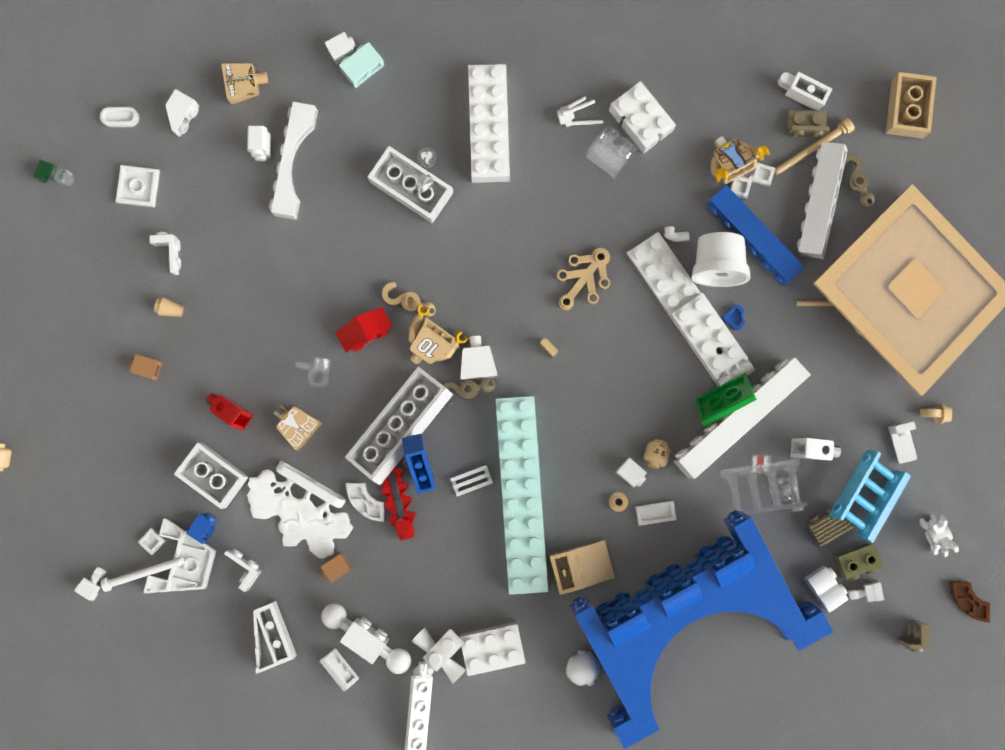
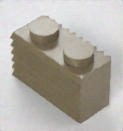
(825, 528)

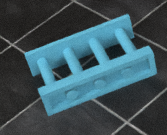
(884, 503)

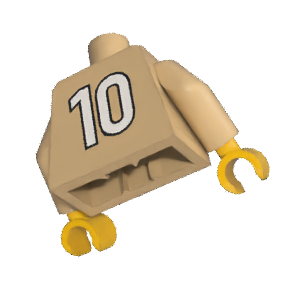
(430, 341)

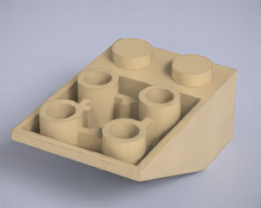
(581, 567)

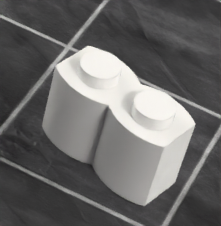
(259, 143)
(826, 589)

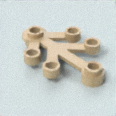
(585, 275)

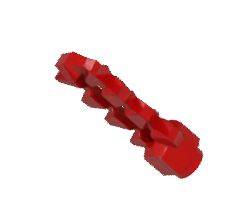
(403, 525)

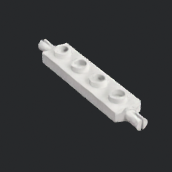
(418, 709)

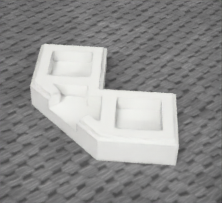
(760, 175)

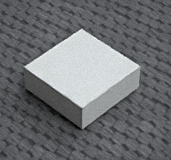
(152, 541)

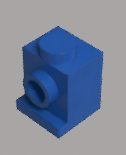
(202, 527)

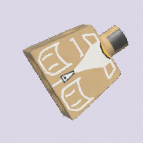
(296, 426)

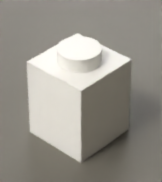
(340, 47)
(631, 473)

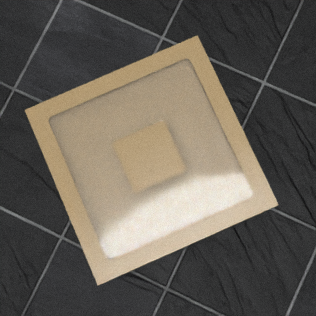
(914, 289)

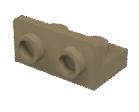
(807, 123)
(919, 636)

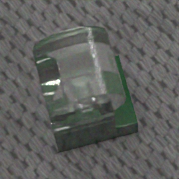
(53, 172)

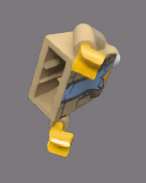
(735, 159)

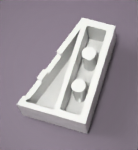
(271, 638)

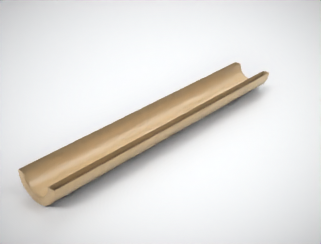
(814, 303)

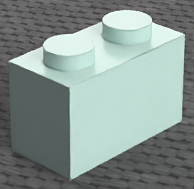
(361, 64)

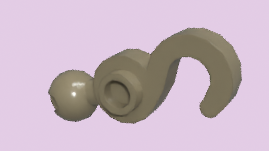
(859, 181)
(469, 389)

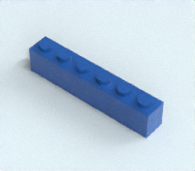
(757, 236)

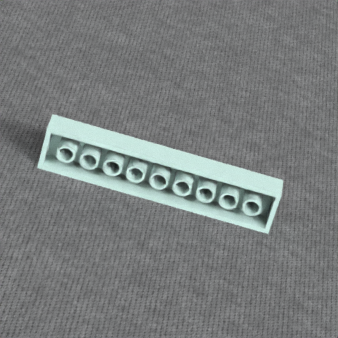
(521, 495)

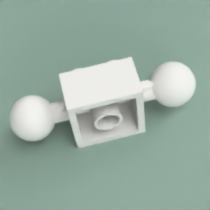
(365, 639)

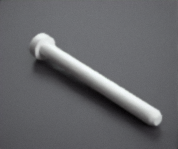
(107, 583)

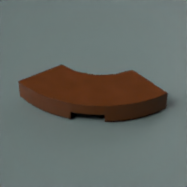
(968, 602)

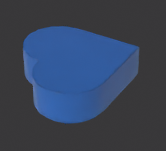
(734, 317)

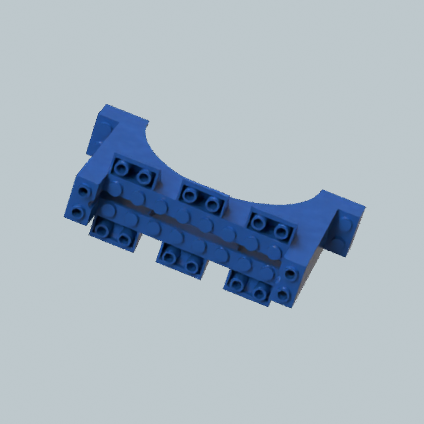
(725, 578)

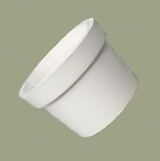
(721, 260)

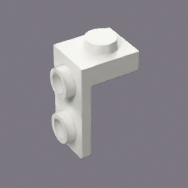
(172, 241)

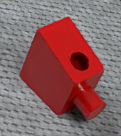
(229, 411)

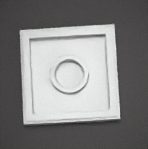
(137, 186)

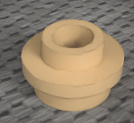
(613, 506)

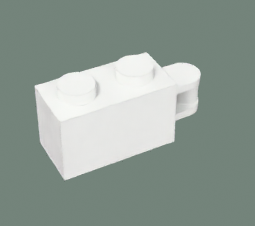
(805, 90)

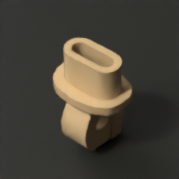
(939, 413)

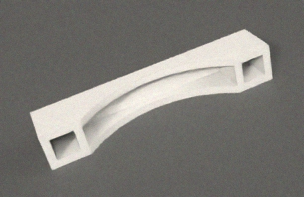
(301, 122)

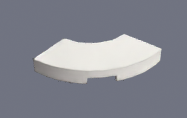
(364, 502)

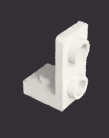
(903, 442)
(248, 578)

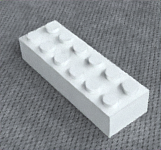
(488, 123)
(404, 416)

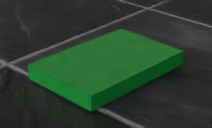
(725, 399)

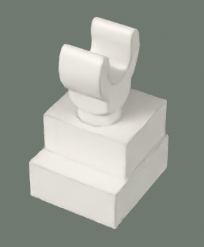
(88, 587)
(872, 592)

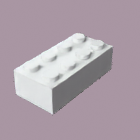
(397, 178)

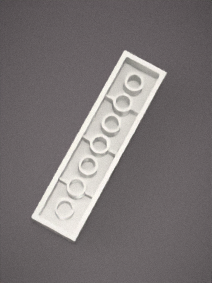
(731, 428)

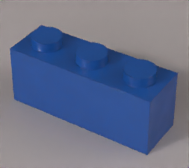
(418, 463)

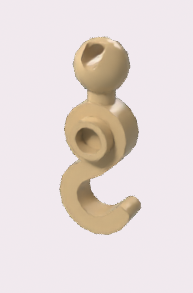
(409, 300)

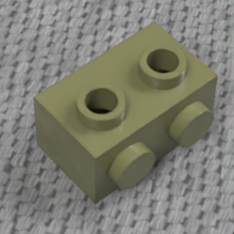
(858, 561)

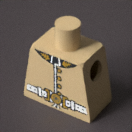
(242, 81)

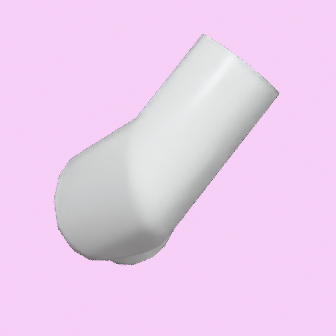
(675, 236)

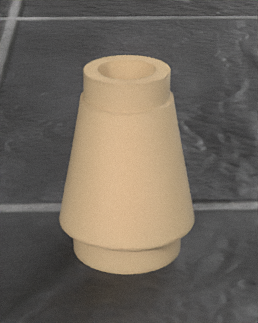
(166, 307)

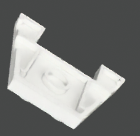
(196, 567)

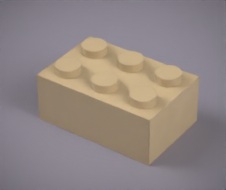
(911, 105)

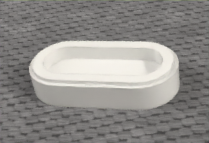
(119, 116)

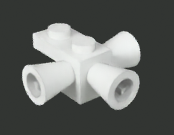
(439, 653)

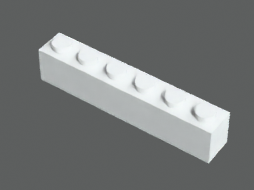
(822, 200)

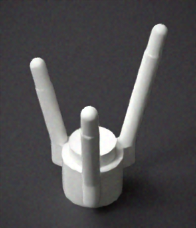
(566, 114)

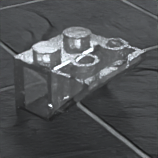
(611, 151)

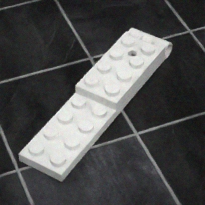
(690, 310)

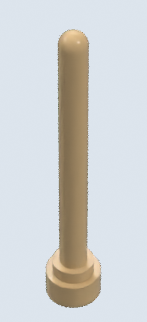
(844, 127)

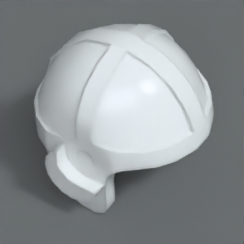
(583, 668)

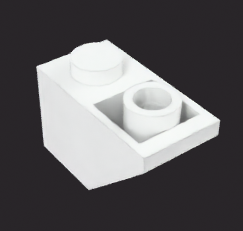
(180, 112)

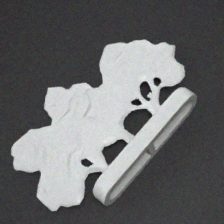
(299, 516)

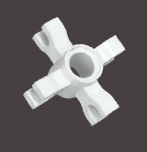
(939, 535)

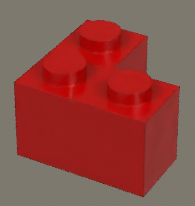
(364, 330)

